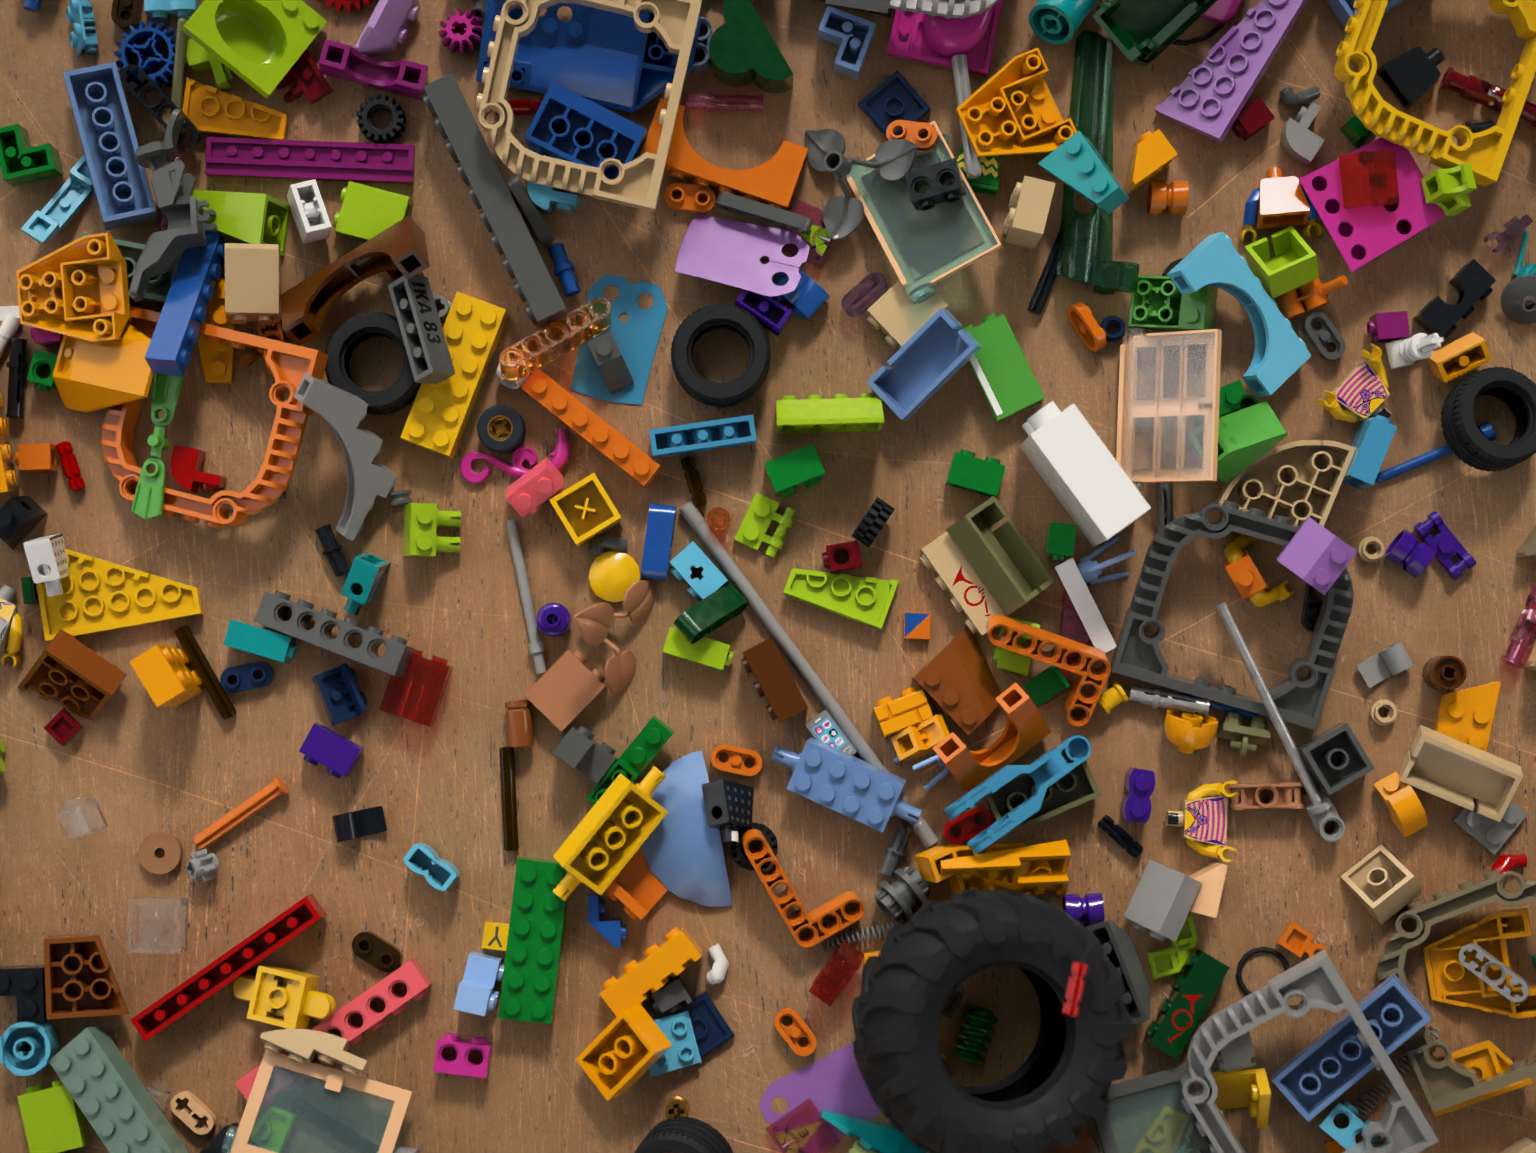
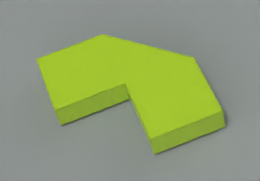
(1172, 959)

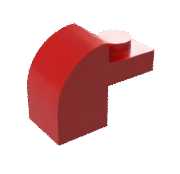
(187, 470)

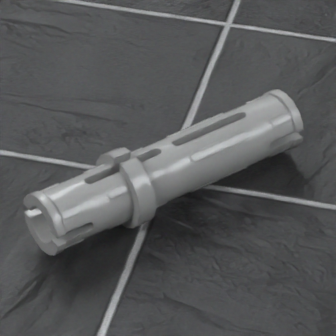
(1168, 700)

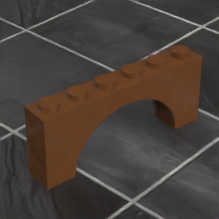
(307, 303)

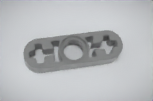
(1514, 980)

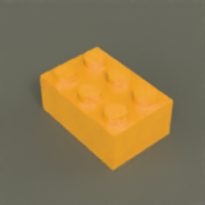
(167, 675)
(623, 1052)

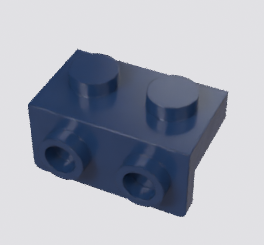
(340, 694)

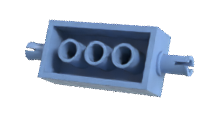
(846, 784)

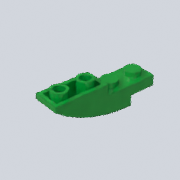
(635, 757)

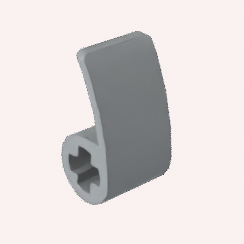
(1384, 664)

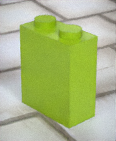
(369, 211)
(52, 1119)

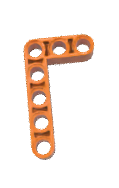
(1057, 657)
(790, 898)

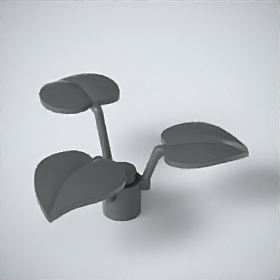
(826, 153)

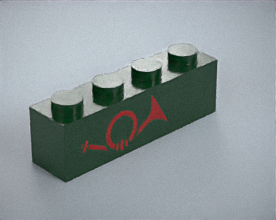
(1186, 1004)

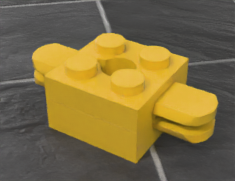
(283, 997)

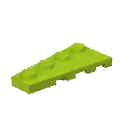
(849, 596)

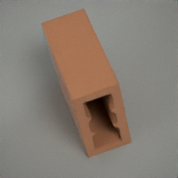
(566, 689)

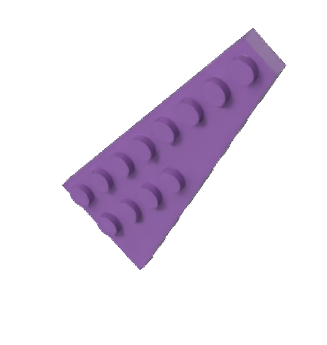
(1226, 78)

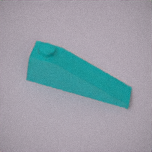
(871, 1133)

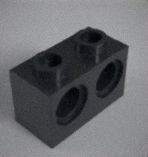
(934, 177)

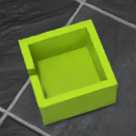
(1291, 264)

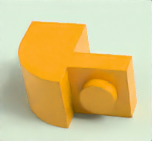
(1403, 804)

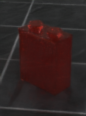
(419, 691)

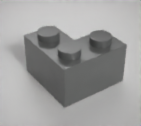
(586, 754)

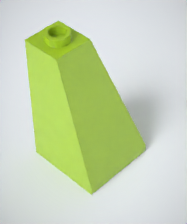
(248, 216)

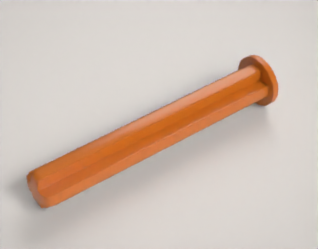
(240, 813)

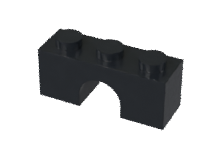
(1471, 284)

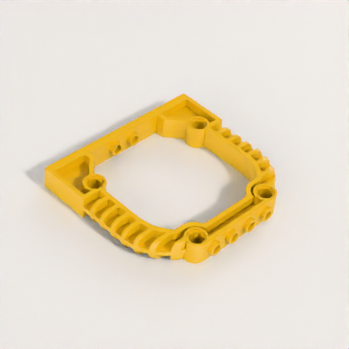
(1482, 149)

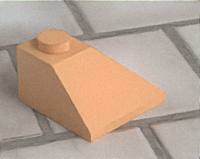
(1209, 896)

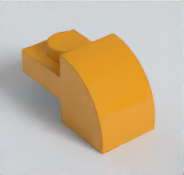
(919, 739)

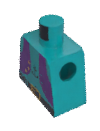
(369, 573)

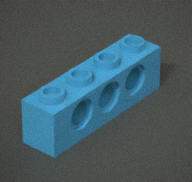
(703, 436)

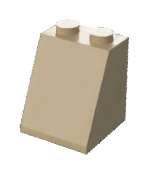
(252, 283)

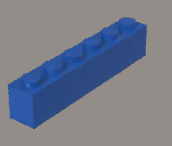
(186, 307)

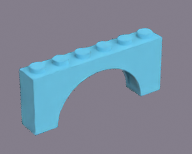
(1277, 346)

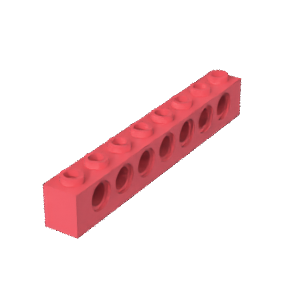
(408, 974)

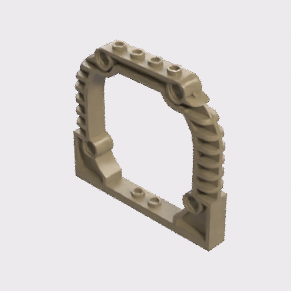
(1446, 1080)

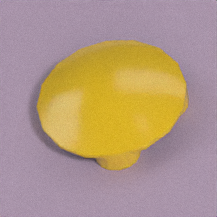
(612, 575)

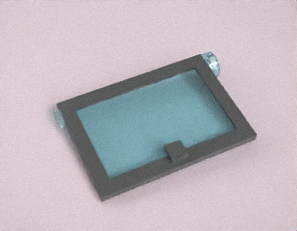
(1150, 1117)

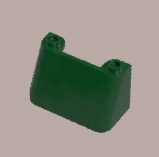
(1148, 26)

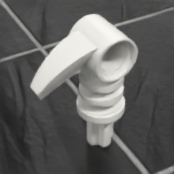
(1406, 351)

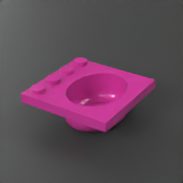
(939, 39)

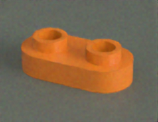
(912, 132)
(689, 198)
(1086, 326)
(736, 760)
(794, 1031)

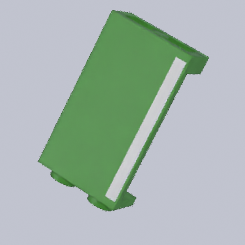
(1003, 369)

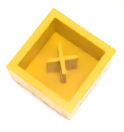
(585, 509)

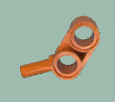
(1308, 297)

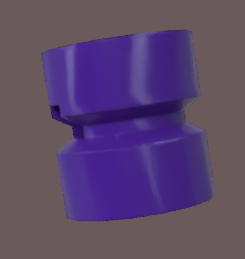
(1407, 551)
(1085, 910)

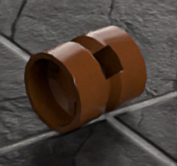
(1444, 672)

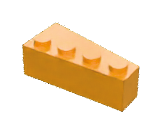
(651, 971)

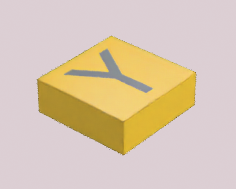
(495, 936)

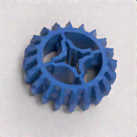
(153, 46)

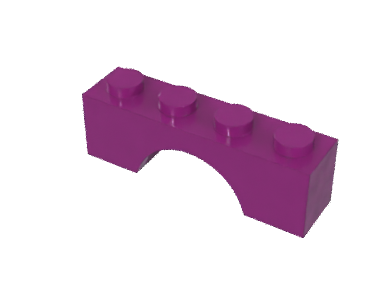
(350, 65)

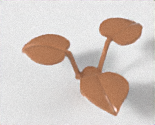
(597, 620)

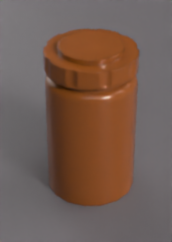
(519, 723)

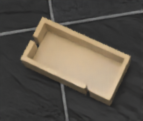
(1460, 773)

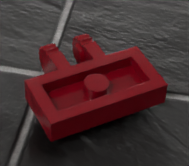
(308, 78)

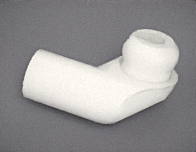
(720, 965)

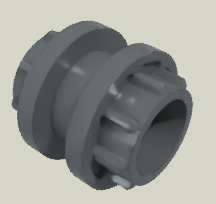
(902, 894)

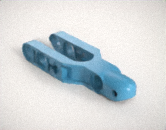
(1044, 773)

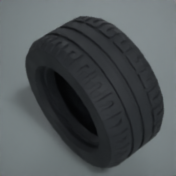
(720, 317)
(340, 350)
(1460, 426)
(684, 1136)

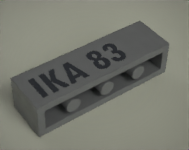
(421, 329)

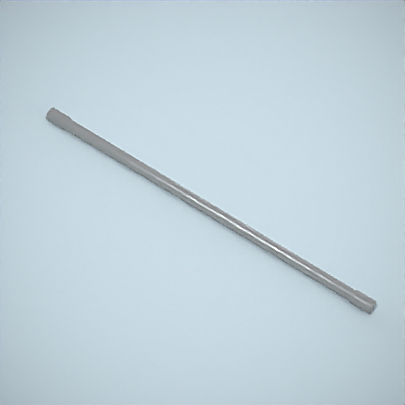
(698, 523)

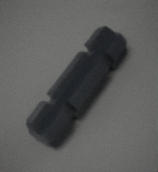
(1120, 836)

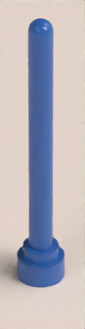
(1484, 428)

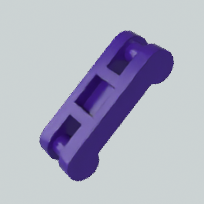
(1445, 545)

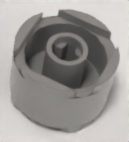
(1236, 1055)

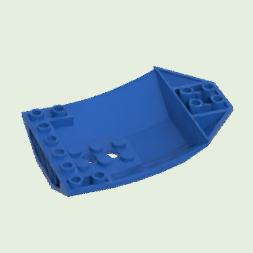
(589, 54)

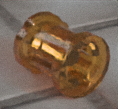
(710, 517)

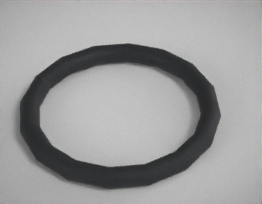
(1249, 954)

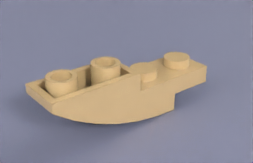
(305, 1043)

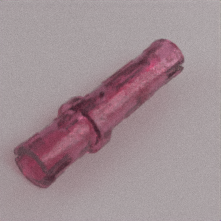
(723, 102)

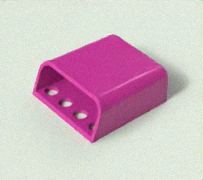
(1368, 230)

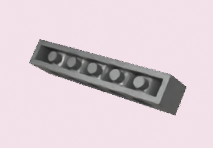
(272, 614)

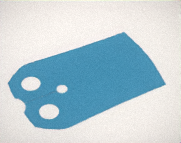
(635, 339)

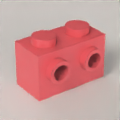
(534, 488)

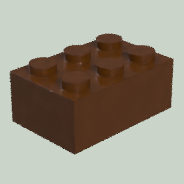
(774, 680)

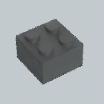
(1335, 758)

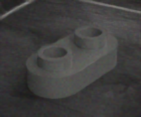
(1325, 335)

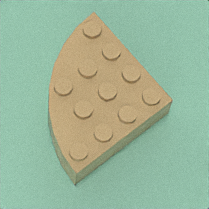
(1292, 480)

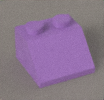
(1316, 555)

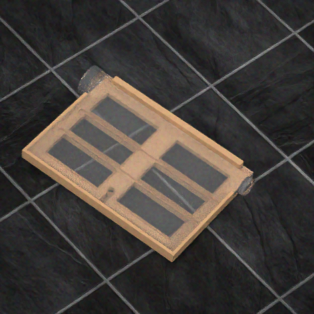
(1169, 406)

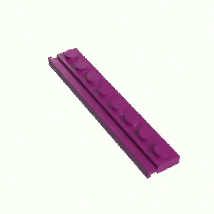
(310, 160)

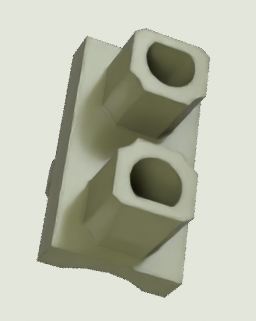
(1243, 737)

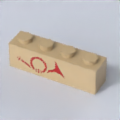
(961, 581)

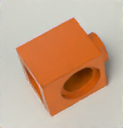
(37, 457)

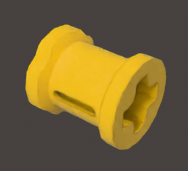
(1112, 698)

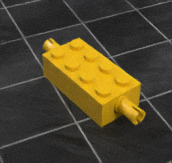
(610, 834)

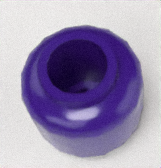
(557, 628)

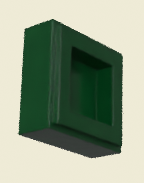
(29, 591)

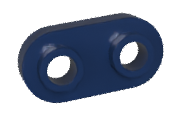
(246, 677)

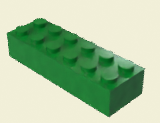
(534, 943)

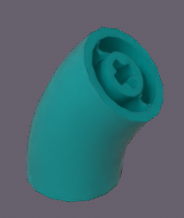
(1059, 19)

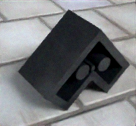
(29, 986)

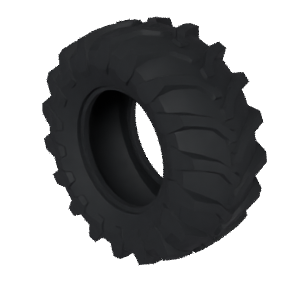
(902, 1008)

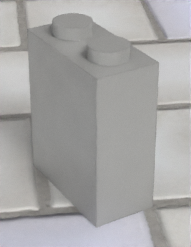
(1162, 901)

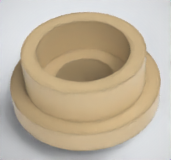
(1378, 546)
(1391, 712)

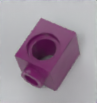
(1388, 326)

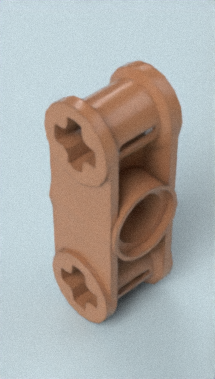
(1283, 796)

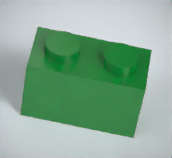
(975, 474)

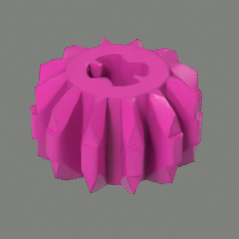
(466, 24)

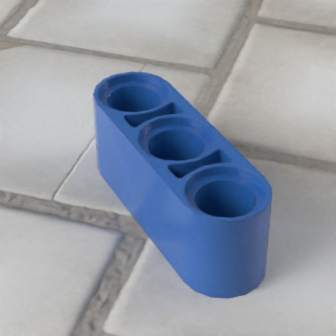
(658, 542)

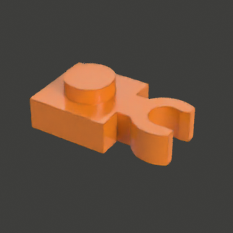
(1298, 940)

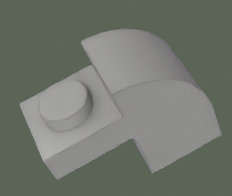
(1297, 139)

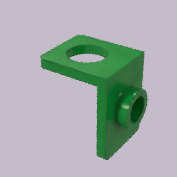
(1046, 684)

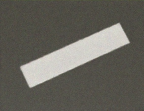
(1085, 605)

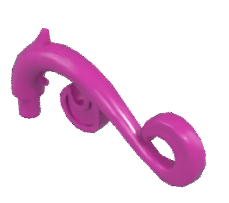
(516, 469)

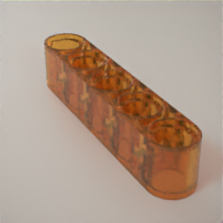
(549, 349)

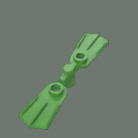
(150, 488)

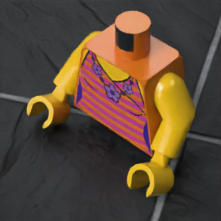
(1248, 575)

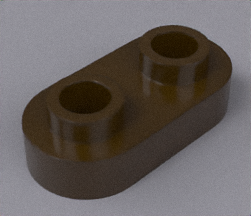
(122, 7)
(377, 949)

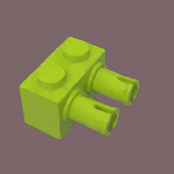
(420, 530)

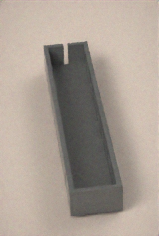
(493, 196)

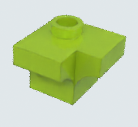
(1450, 188)

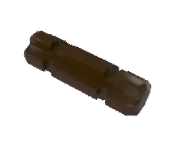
(693, 481)

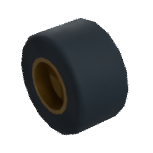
(494, 423)

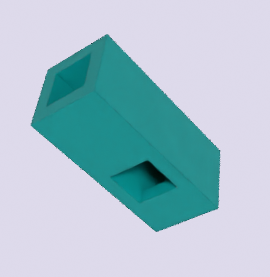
(260, 641)

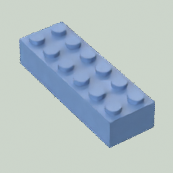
(109, 145)
(1337, 1056)

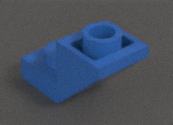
(610, 928)

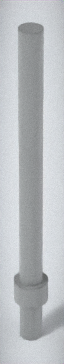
(536, 646)

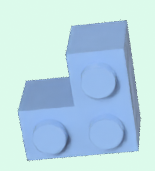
(477, 989)

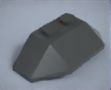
(1122, 954)

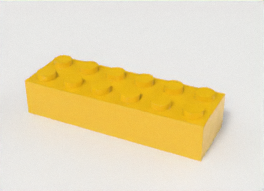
(444, 408)

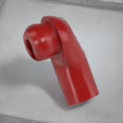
(1509, 861)

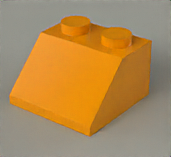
(1149, 158)

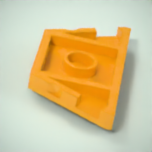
(1469, 714)
(1487, 1061)

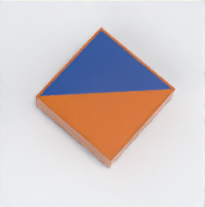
(916, 625)

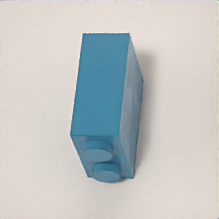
(1371, 445)

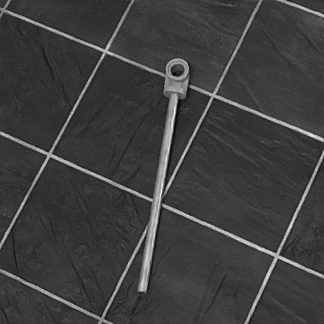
(1320, 809)

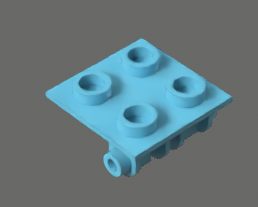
(81, 14)
(684, 1046)

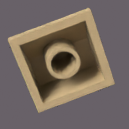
(1381, 884)

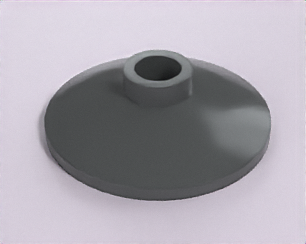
(1516, 295)

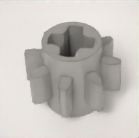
(202, 866)

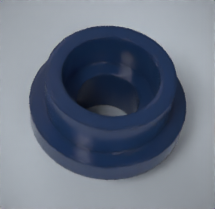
(1118, 323)

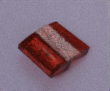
(1369, 179)

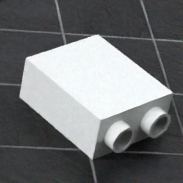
(1081, 472)

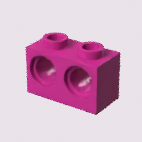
(463, 1063)

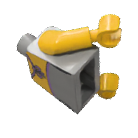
(10, 626)

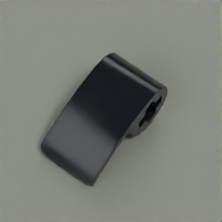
(359, 823)

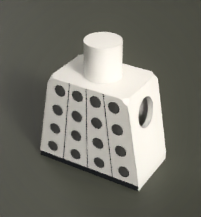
(48, 552)

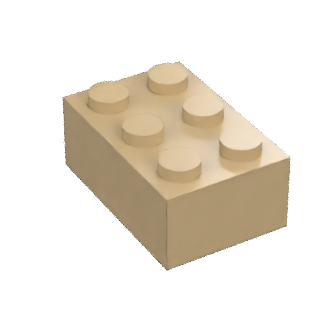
(1028, 212)

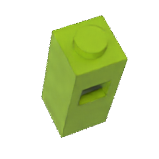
(704, 652)

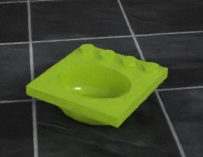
(255, 36)

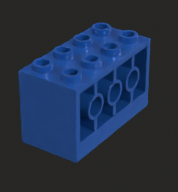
(582, 121)

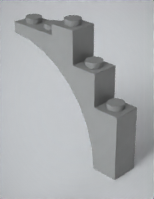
(359, 446)

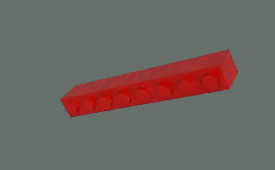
(228, 967)

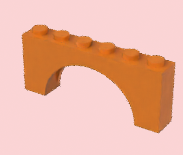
(768, 183)

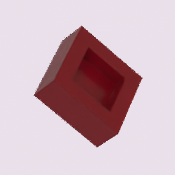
(63, 727)

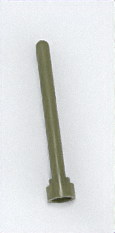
(179, 64)

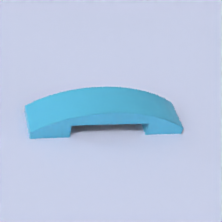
(62, 207)

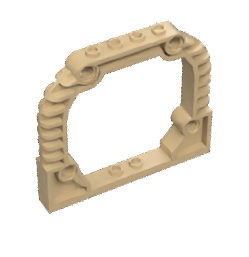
(638, 180)

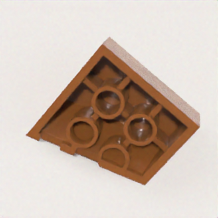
(73, 676)
(960, 682)
(79, 978)

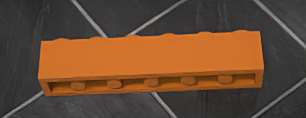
(591, 428)

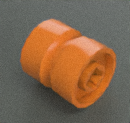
(1167, 197)

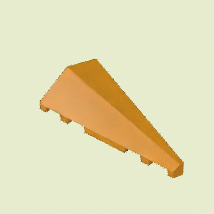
(1031, 866)

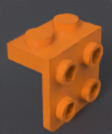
(636, 887)

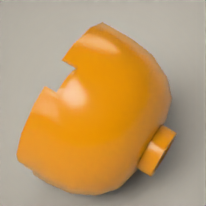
(1189, 730)

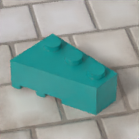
(1085, 171)

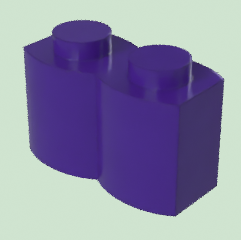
(1138, 788)

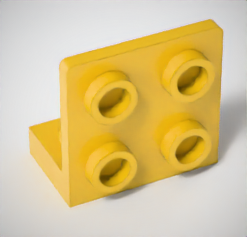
(1245, 1089)

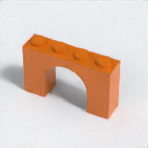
(1022, 732)

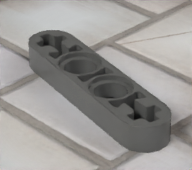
(763, 212)

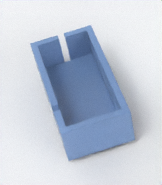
(924, 364)

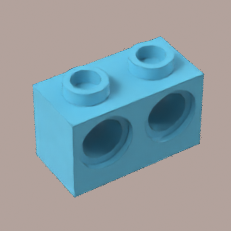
(1346, 1135)

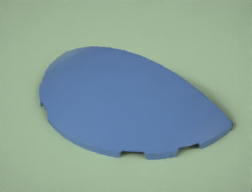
(683, 846)

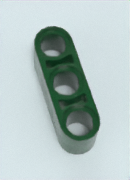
(711, 613)

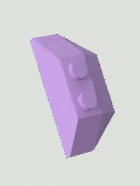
(387, 26)

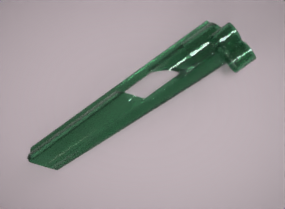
(1087, 238)

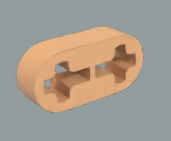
(198, 1108)

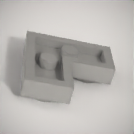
(1487, 831)

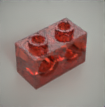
(836, 973)

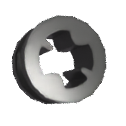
(400, 498)

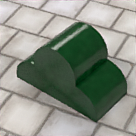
(746, 52)

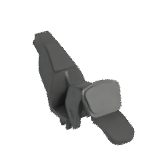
(173, 197)

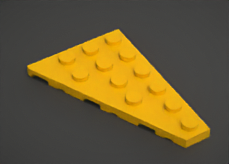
(112, 597)

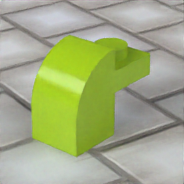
(200, 59)

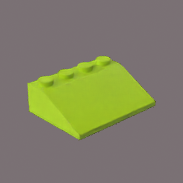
(829, 415)

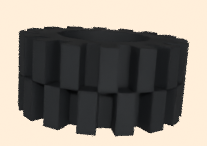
(370, 108)
(873, 522)
(738, 851)

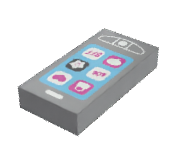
(827, 731)

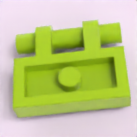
(757, 521)

